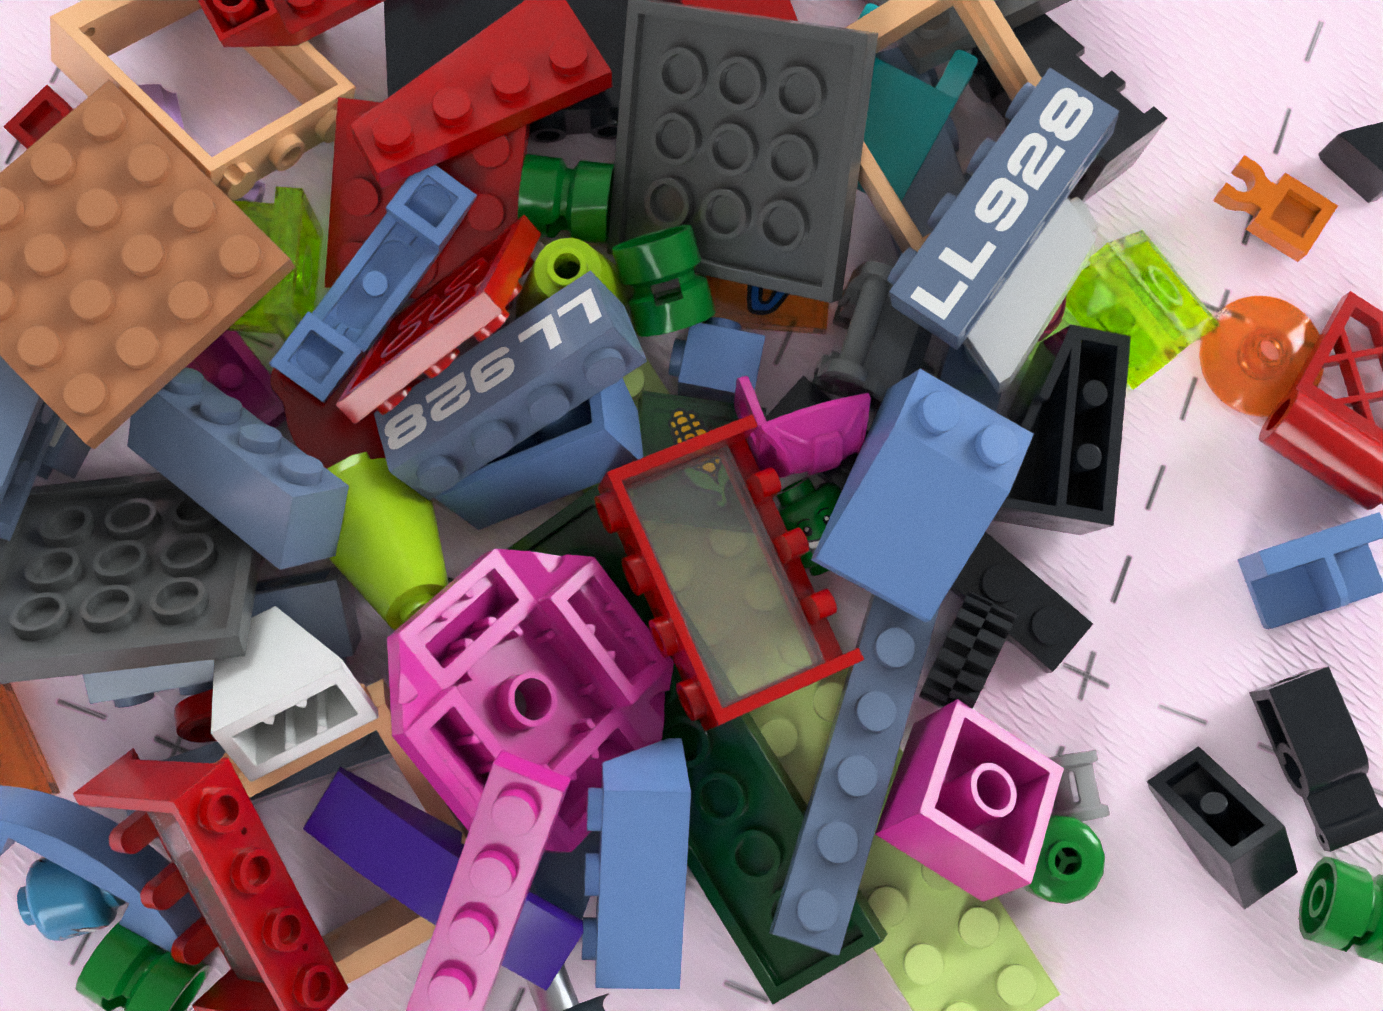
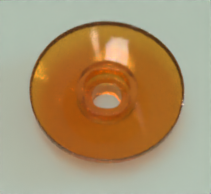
(1234, 358)

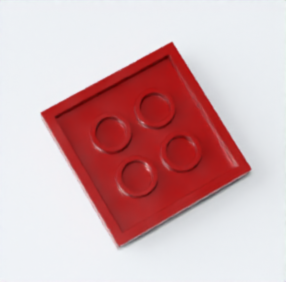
(360, 202)
(432, 326)

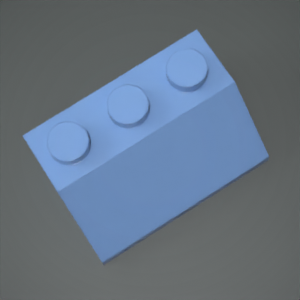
(553, 461)
(638, 868)

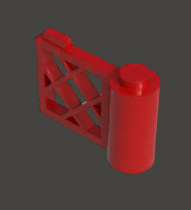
(1323, 432)

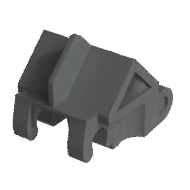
(879, 340)

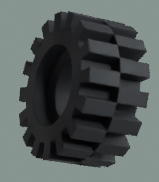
(968, 652)

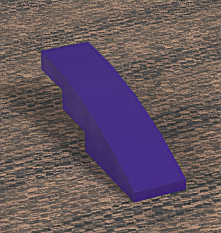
(415, 862)

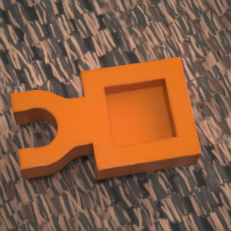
(1283, 213)

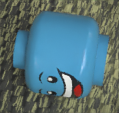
(63, 902)

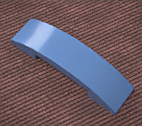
(374, 283)
(80, 843)

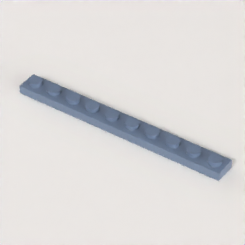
(861, 748)

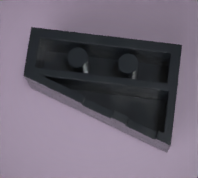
(1055, 48)
(1076, 412)

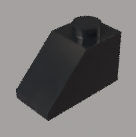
(1225, 827)

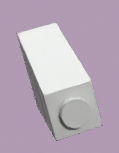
(1032, 294)
(283, 697)

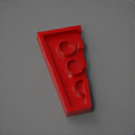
(487, 87)

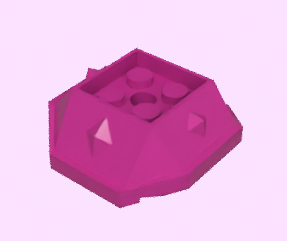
(558, 638)

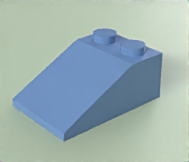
(921, 493)

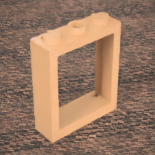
(98, 28)
(997, 45)
(392, 926)

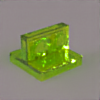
(299, 235)
(1142, 296)

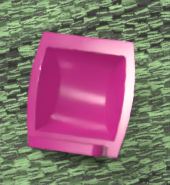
(807, 438)

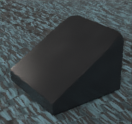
(1358, 159)

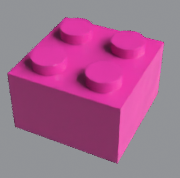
(970, 802)

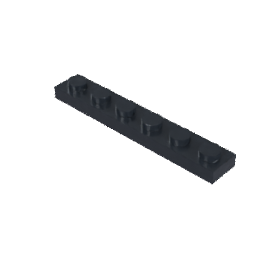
(1045, 622)

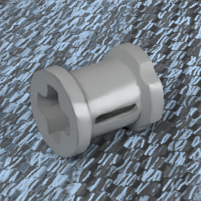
(1089, 804)

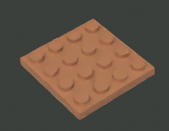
(118, 263)

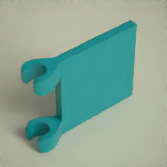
(909, 115)

